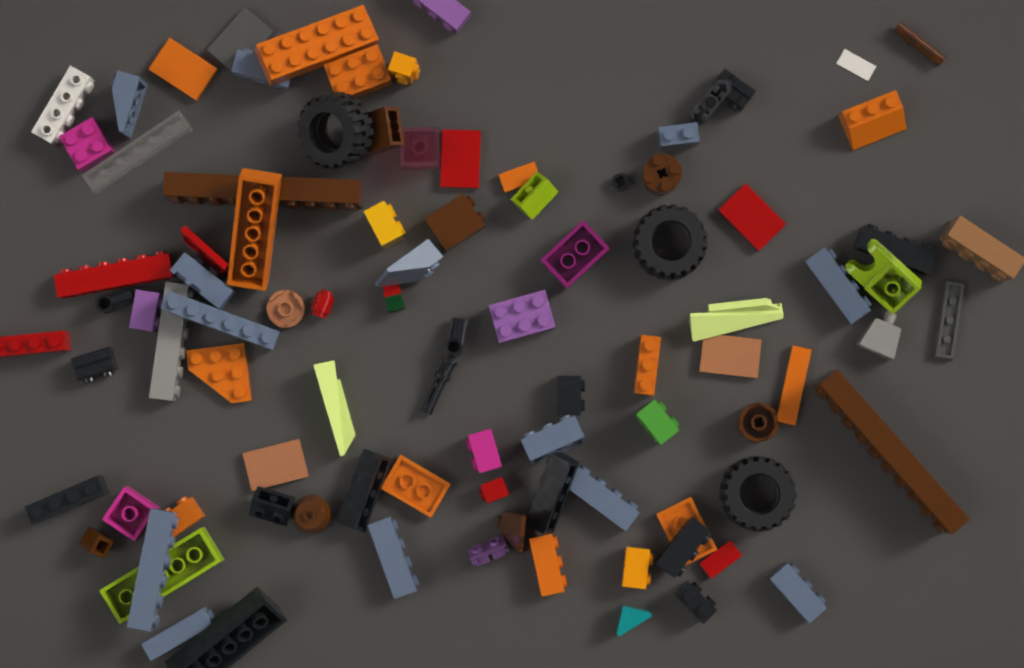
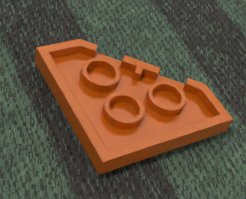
(223, 370)

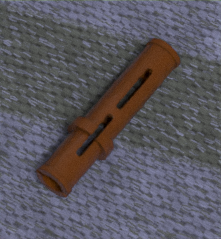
(903, 30)

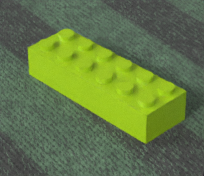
(189, 560)

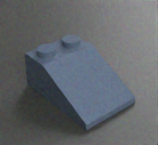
(128, 97)
(413, 266)

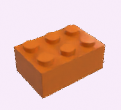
(359, 72)

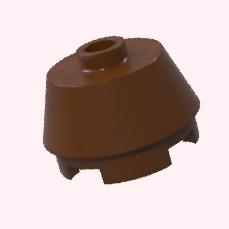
(311, 514)

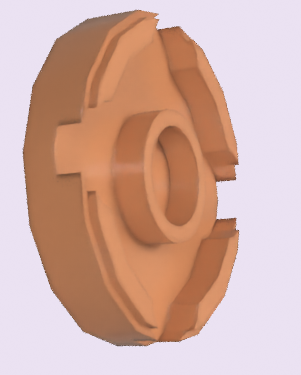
(285, 309)

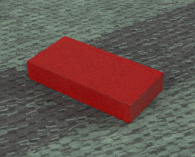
(720, 559)

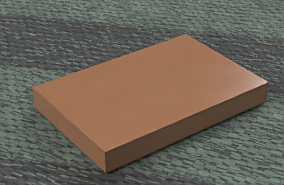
(730, 356)
(275, 464)

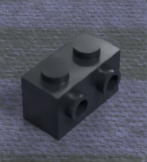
(272, 506)
(691, 597)

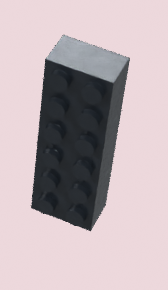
(231, 634)

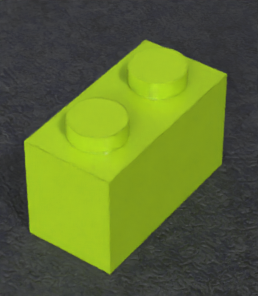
(534, 195)

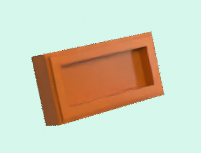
(517, 177)

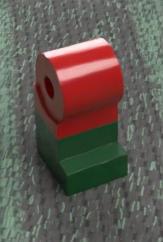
(393, 298)

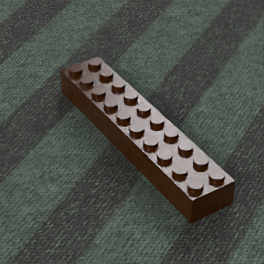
(293, 191)
(891, 452)

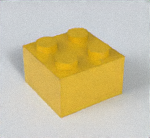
(384, 225)

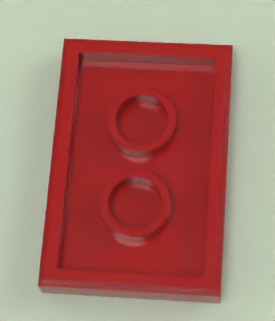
(460, 159)
(751, 217)
(204, 251)

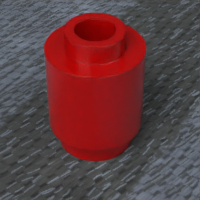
(322, 303)

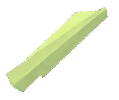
(733, 316)
(335, 405)

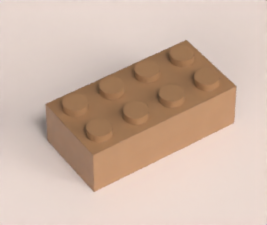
(982, 249)

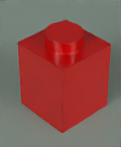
(493, 490)

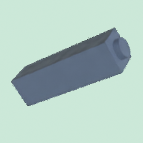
(178, 633)

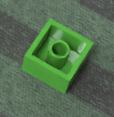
(657, 422)

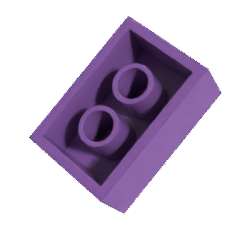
(522, 316)

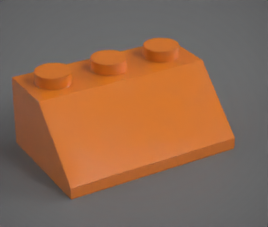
(873, 120)

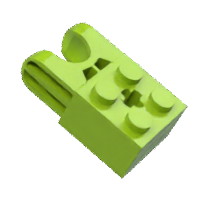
(881, 273)

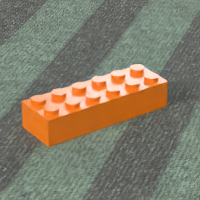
(315, 45)
(254, 229)

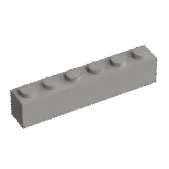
(170, 349)

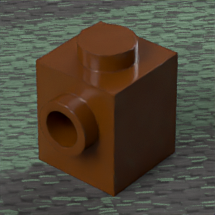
(96, 542)

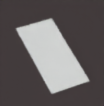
(856, 64)

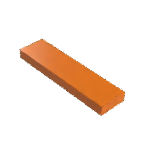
(793, 385)

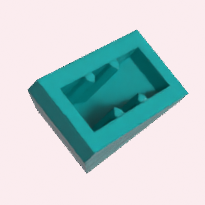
(630, 618)

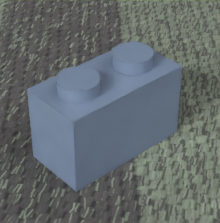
(678, 136)

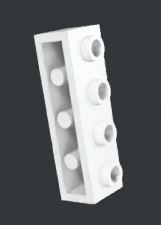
(63, 105)

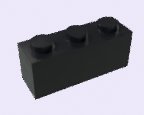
(683, 547)

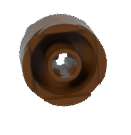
(660, 163)
(767, 417)

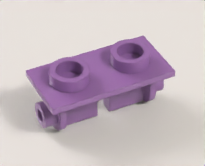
(479, 553)

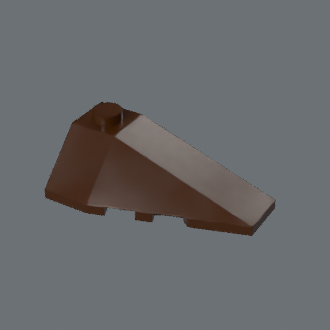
(513, 529)

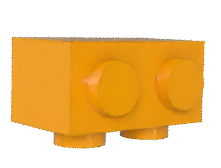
(404, 68)
(636, 567)

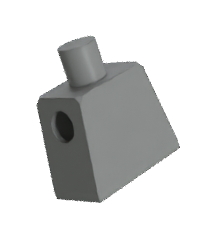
(881, 336)

